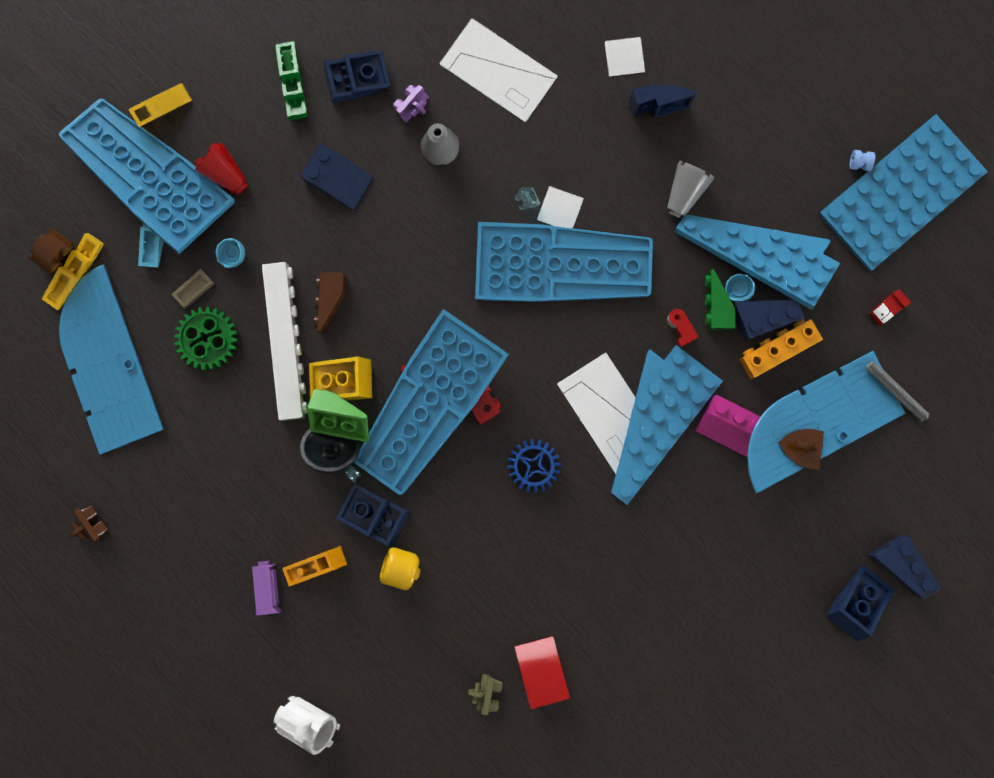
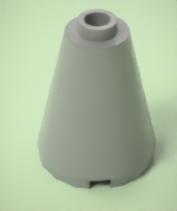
(439, 145)
(687, 188)

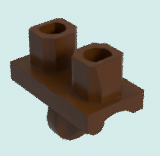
(93, 531)

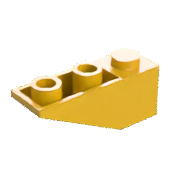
(160, 105)

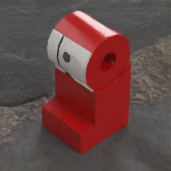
(889, 307)
(679, 321)

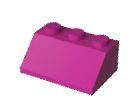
(728, 424)

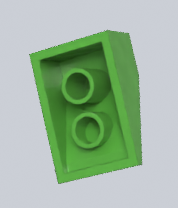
(336, 417)

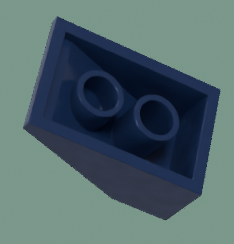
(336, 177)
(860, 604)

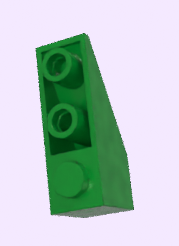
(720, 308)

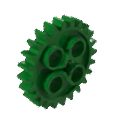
(212, 354)

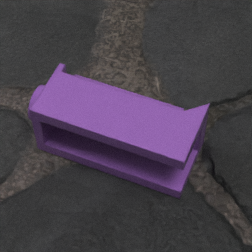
(265, 588)

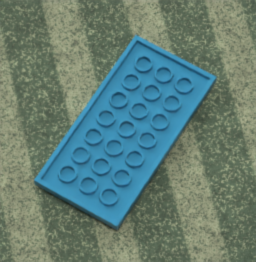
(903, 193)

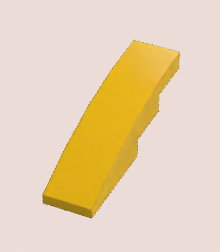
(73, 270)

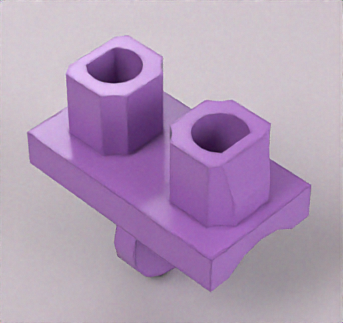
(413, 104)

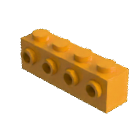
(780, 349)

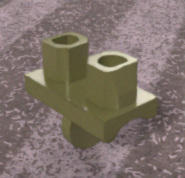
(483, 693)

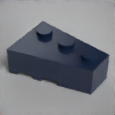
(907, 566)

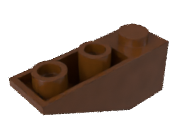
(331, 293)

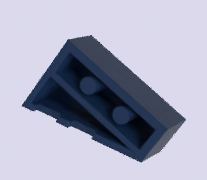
(765, 316)

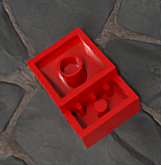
(542, 672)

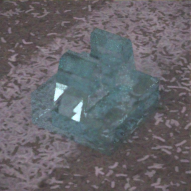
(529, 198)

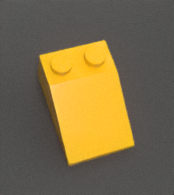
(345, 377)

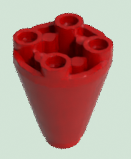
(221, 169)

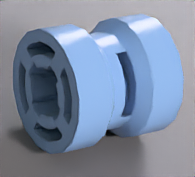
(862, 160)

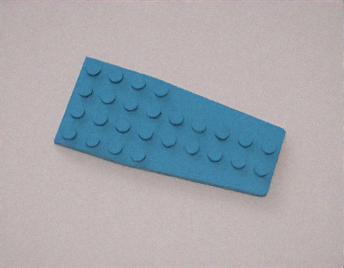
(146, 175)
(559, 264)
(429, 401)

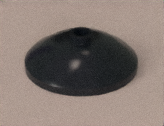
(317, 446)

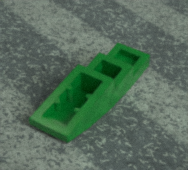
(291, 81)

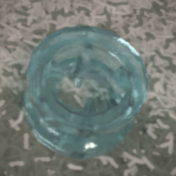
(352, 473)

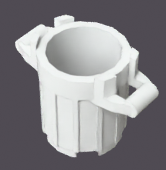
(305, 725)

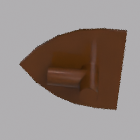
(804, 447)

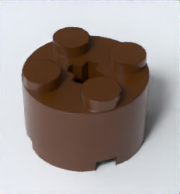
(51, 251)

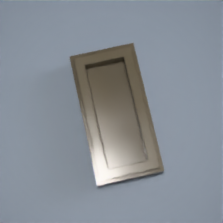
(193, 289)

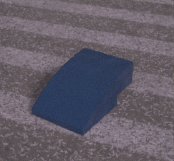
(356, 76)
(660, 99)
(373, 515)

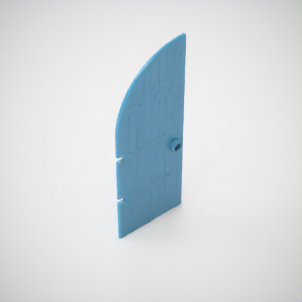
(106, 365)
(836, 404)

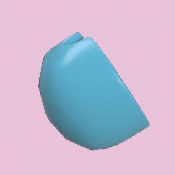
(230, 253)
(740, 288)

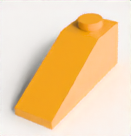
(314, 566)

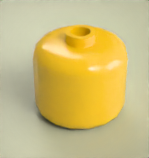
(400, 569)

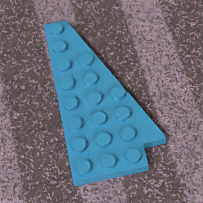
(777, 258)
(664, 406)

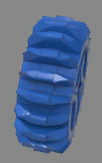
(543, 450)

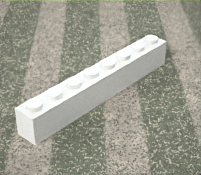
(283, 341)

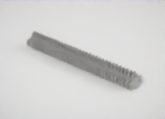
(898, 391)

